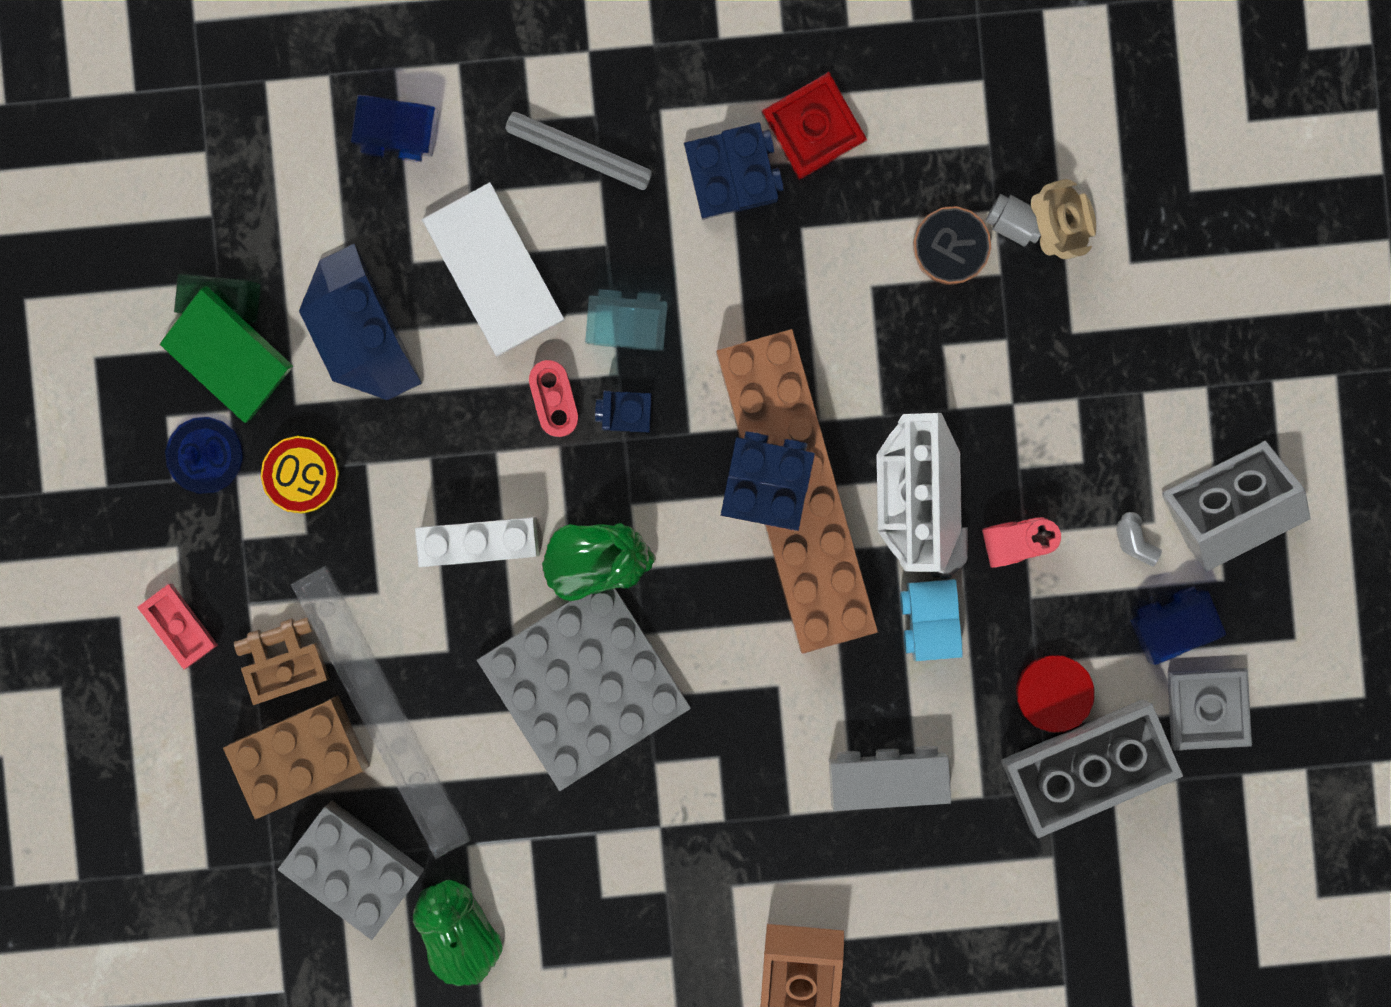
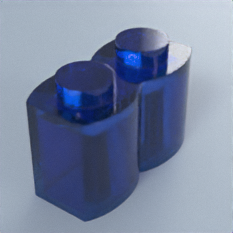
(395, 127)
(1177, 626)

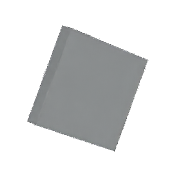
(1209, 709)

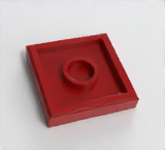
(814, 126)

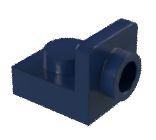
(624, 411)

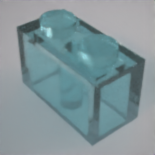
(626, 322)

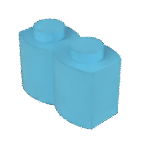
(933, 620)

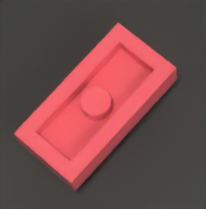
(177, 626)

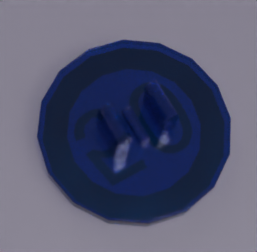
(204, 455)

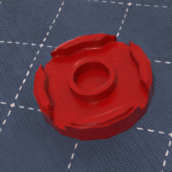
(1055, 693)

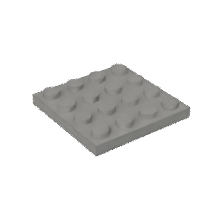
(583, 685)

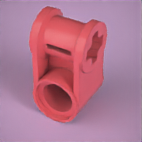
(1013, 541)

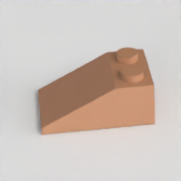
(802, 967)

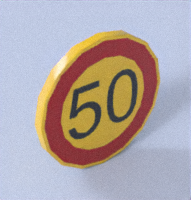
(299, 474)

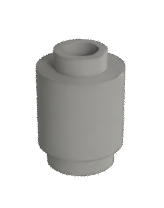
(1014, 220)

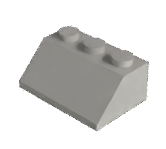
(1237, 505)

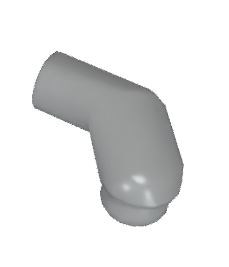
(1132, 540)
(958, 556)

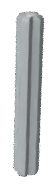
(578, 150)

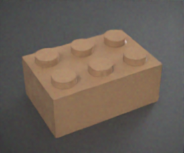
(296, 757)

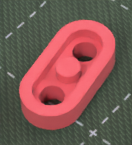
(553, 399)

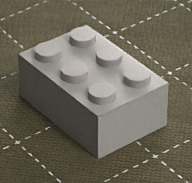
(351, 869)

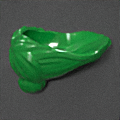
(595, 559)
(456, 934)

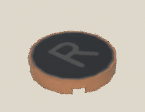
(951, 245)

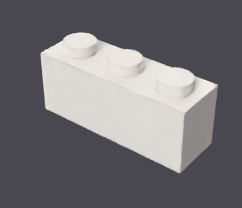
(477, 542)

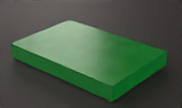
(226, 354)

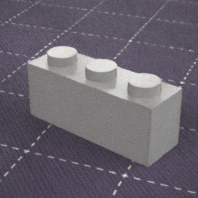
(889, 779)

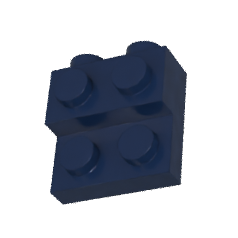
(733, 171)
(767, 481)

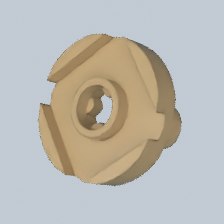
(1064, 219)

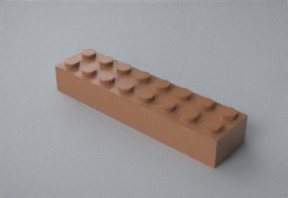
(819, 560)

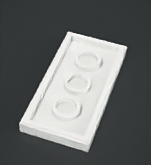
(493, 269)

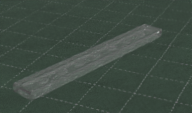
(381, 712)

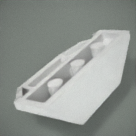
(919, 492)

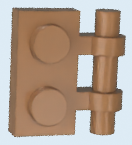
(285, 672)

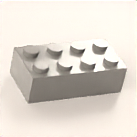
(1091, 768)

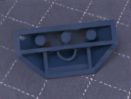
(355, 328)

